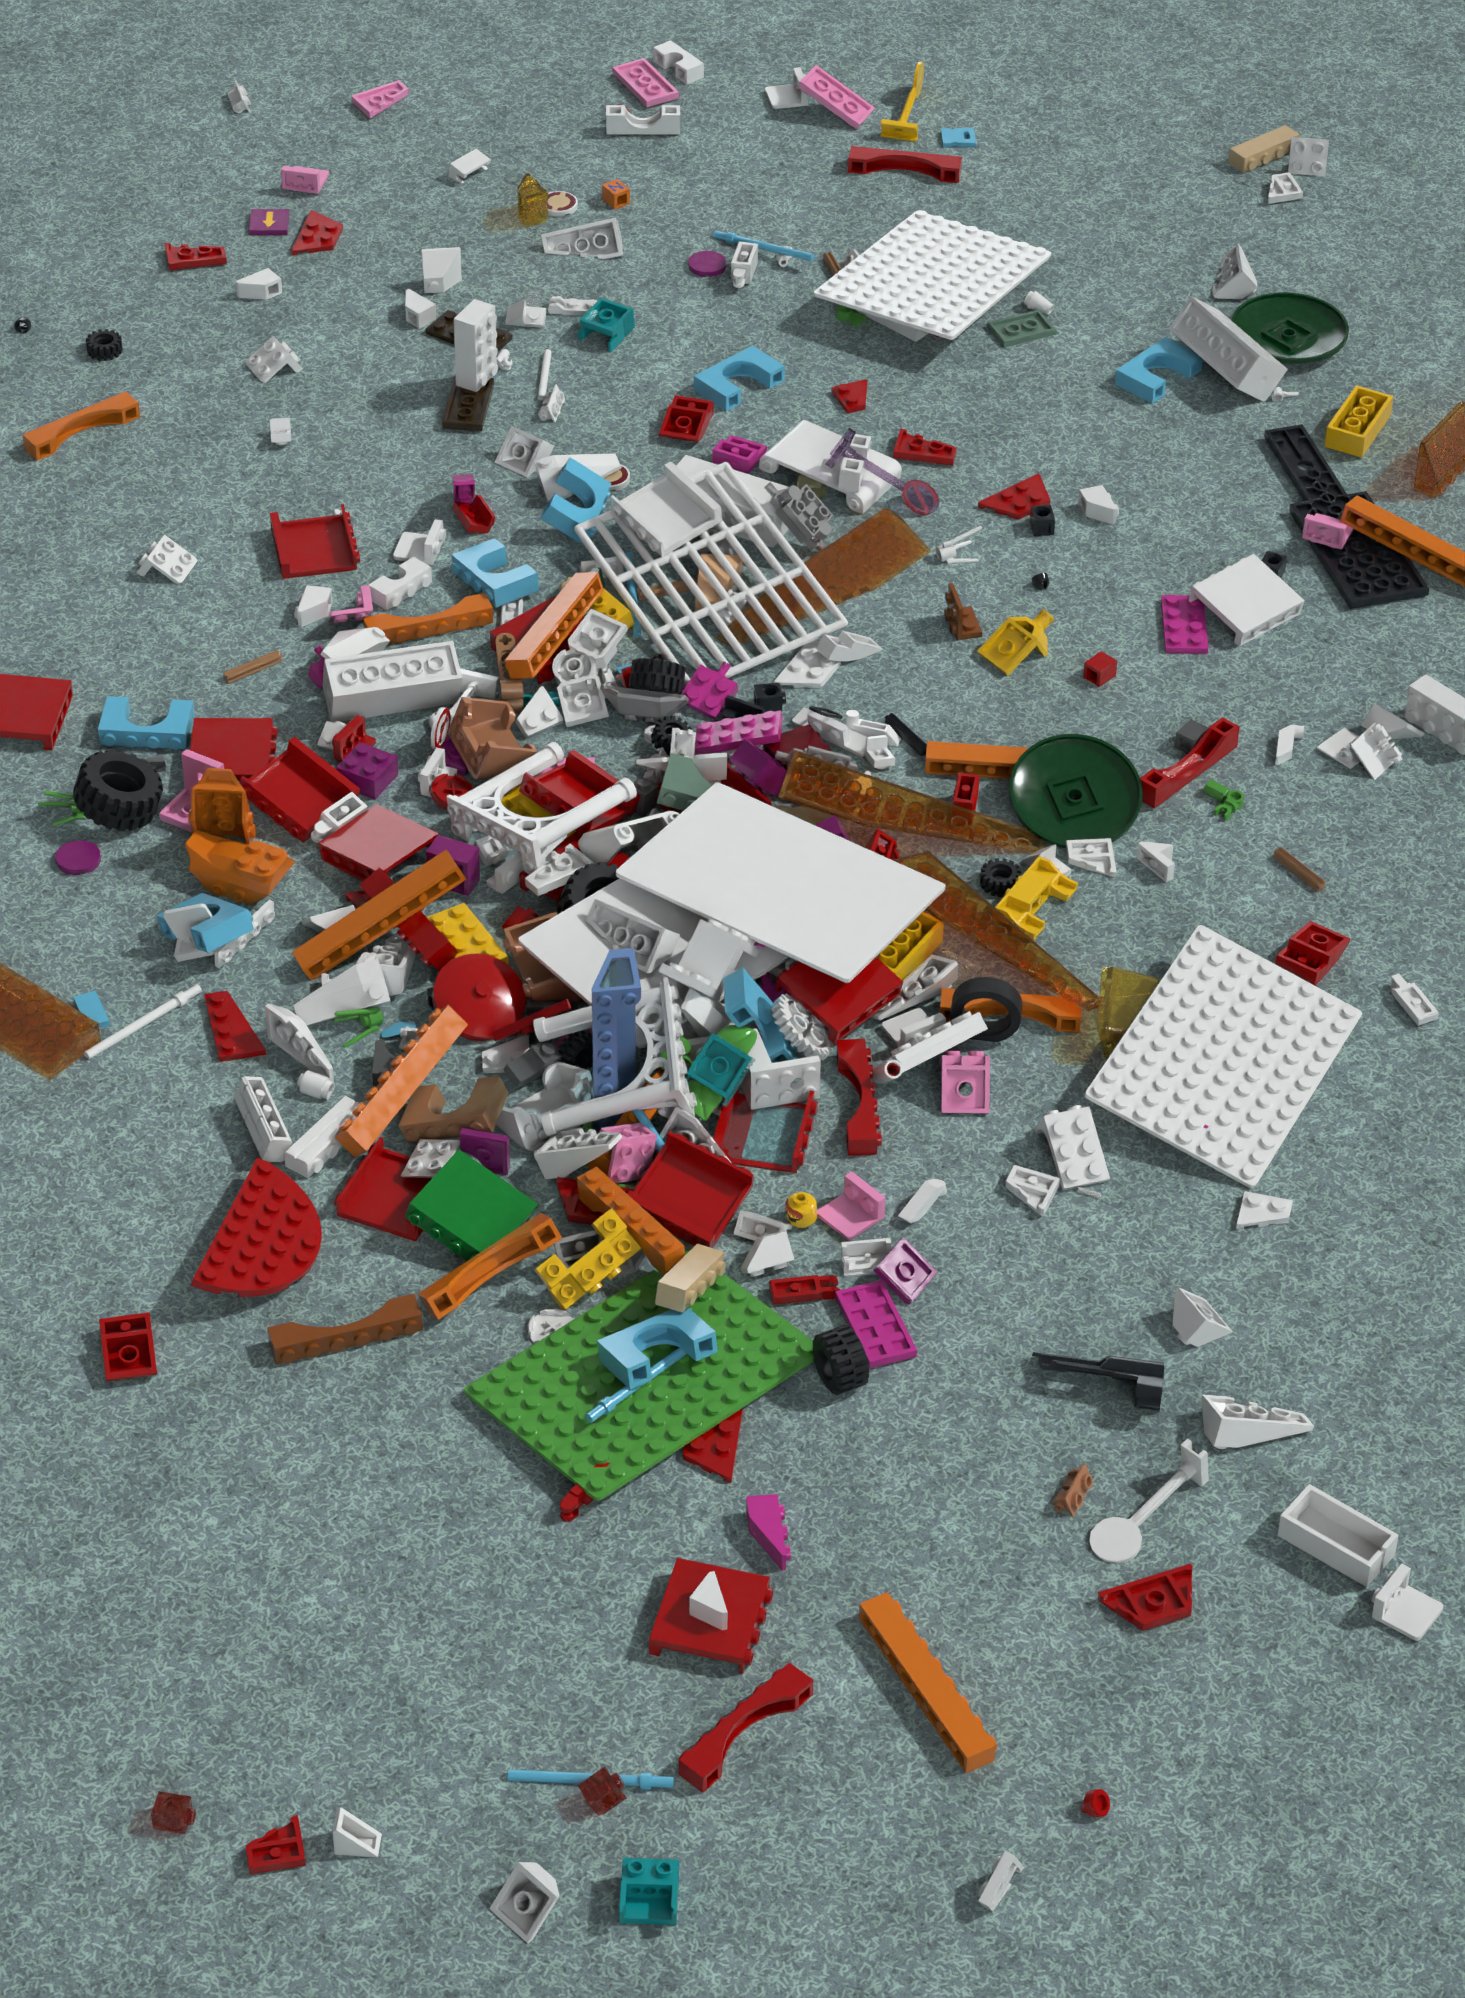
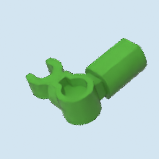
(848, 315)
(1231, 800)

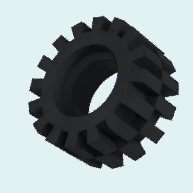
(104, 344)
(664, 727)
(999, 868)
(577, 1049)

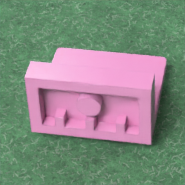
(303, 179)
(1326, 530)
(363, 609)
(632, 1153)
(854, 1209)

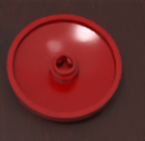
(481, 993)

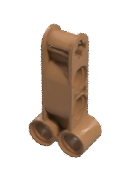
(510, 689)

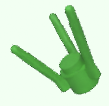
(79, 815)
(368, 1017)

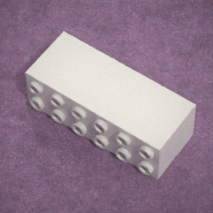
(1228, 349)
(692, 466)
(391, 681)

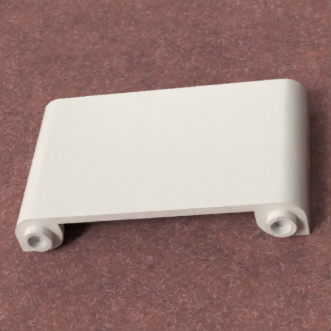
(808, 449)

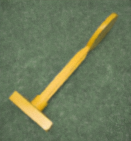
(901, 128)

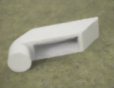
(871, 728)
(1285, 742)
(923, 1200)

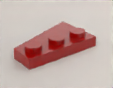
(187, 257)
(918, 449)

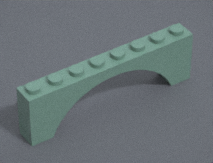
(685, 784)

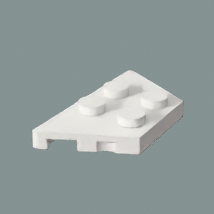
(808, 668)

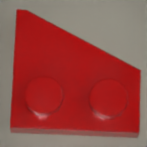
(851, 395)
(277, 1849)

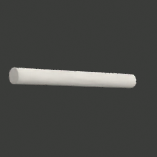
(544, 374)

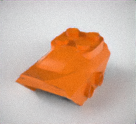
(221, 806)
(236, 868)

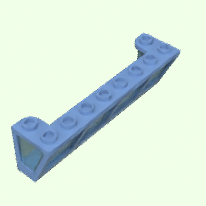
(614, 1026)

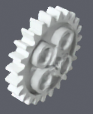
(801, 1027)

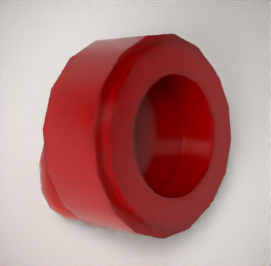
(1096, 1803)

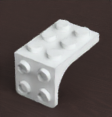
(1074, 1147)

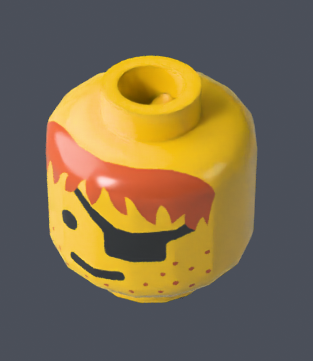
(801, 1209)

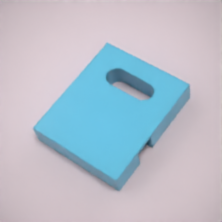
(955, 137)

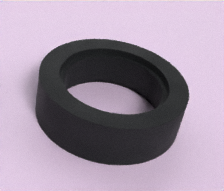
(991, 989)

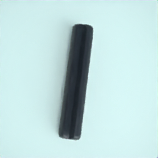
(906, 734)

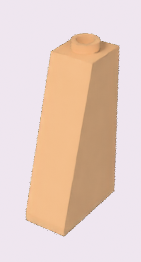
(720, 574)

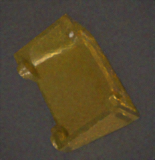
(1120, 1001)

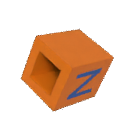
(615, 194)

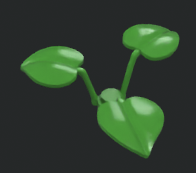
(706, 1098)

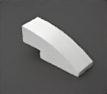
(847, 647)

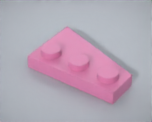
(379, 98)

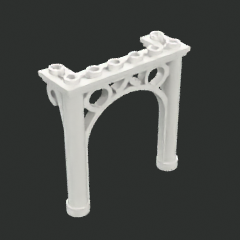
(536, 845)
(665, 1093)

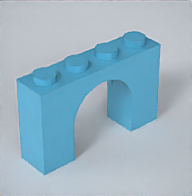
(1165, 354)
(750, 362)
(588, 487)
(500, 588)
(170, 733)
(224, 926)
(748, 1002)
(623, 1350)

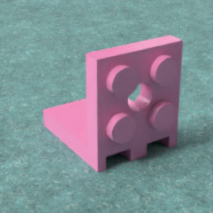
(193, 767)
(960, 1069)

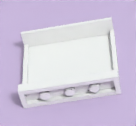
(668, 511)
(1248, 598)

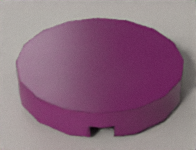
(707, 263)
(78, 857)

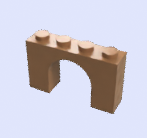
(480, 1112)

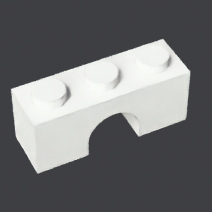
(686, 65)
(852, 469)
(412, 577)

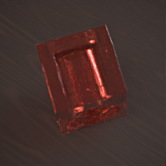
(603, 1791)
(173, 1812)

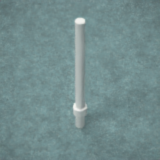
(179, 999)

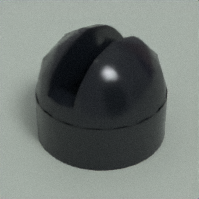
(26, 324)
(1041, 580)

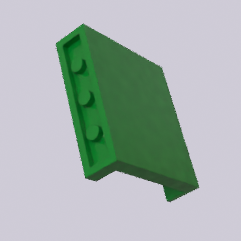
(469, 1207)

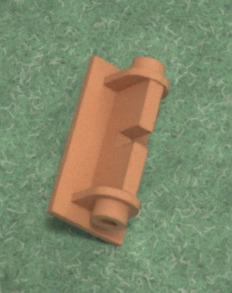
(1075, 1489)

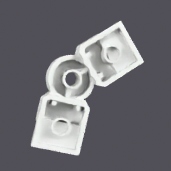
(590, 648)

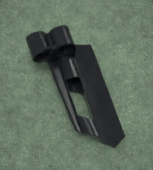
(1146, 1373)

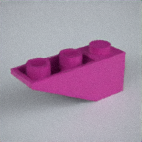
(463, 488)
(766, 1527)

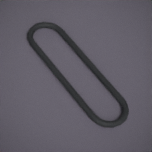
(819, 710)

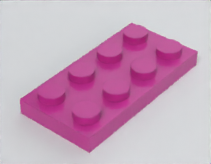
(1184, 625)
(730, 733)
(876, 1323)

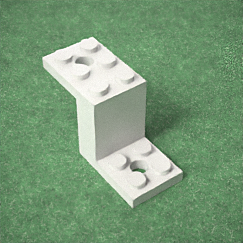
(710, 958)
(769, 1082)

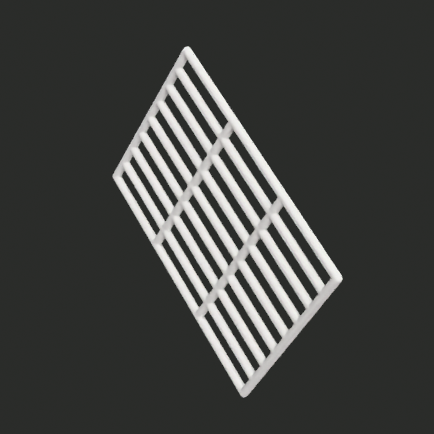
(727, 601)

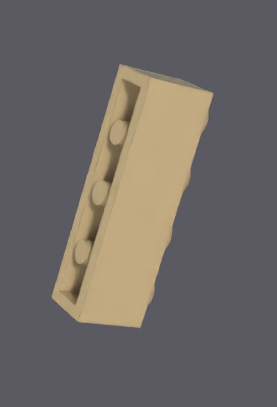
(1262, 149)
(690, 1278)

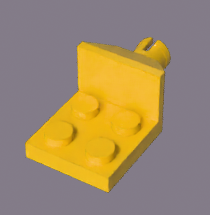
(1015, 640)

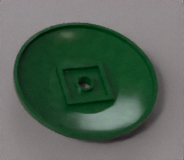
(1293, 326)
(1078, 766)

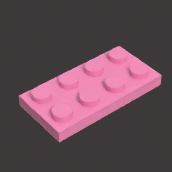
(645, 82)
(836, 97)

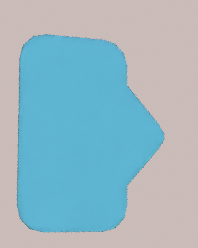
(396, 1028)

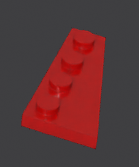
(230, 1029)

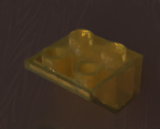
(531, 202)

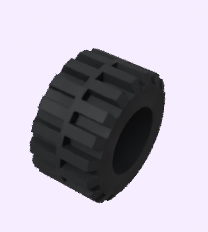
(657, 675)
(840, 1359)

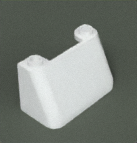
(605, 843)
(563, 1087)

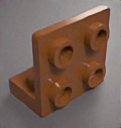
(962, 619)

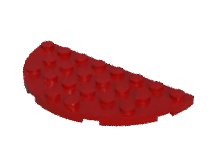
(264, 1239)

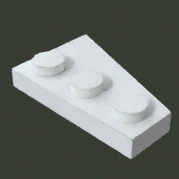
(557, 872)

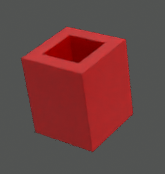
(1100, 669)

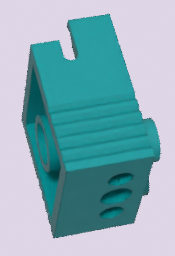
(609, 319)
(720, 1067)
(649, 1891)

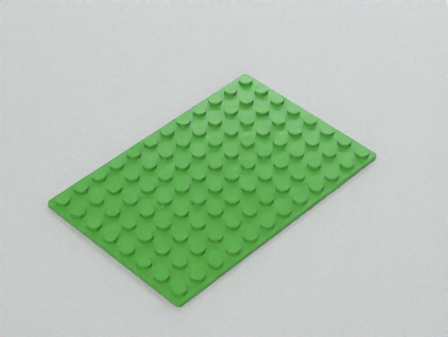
(560, 1379)

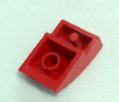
(687, 418)
(1312, 952)
(128, 1346)

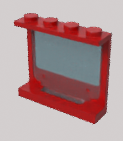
(766, 1136)

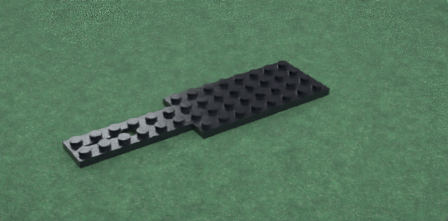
(1364, 568)

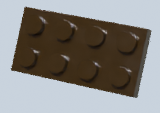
(444, 329)
(467, 408)

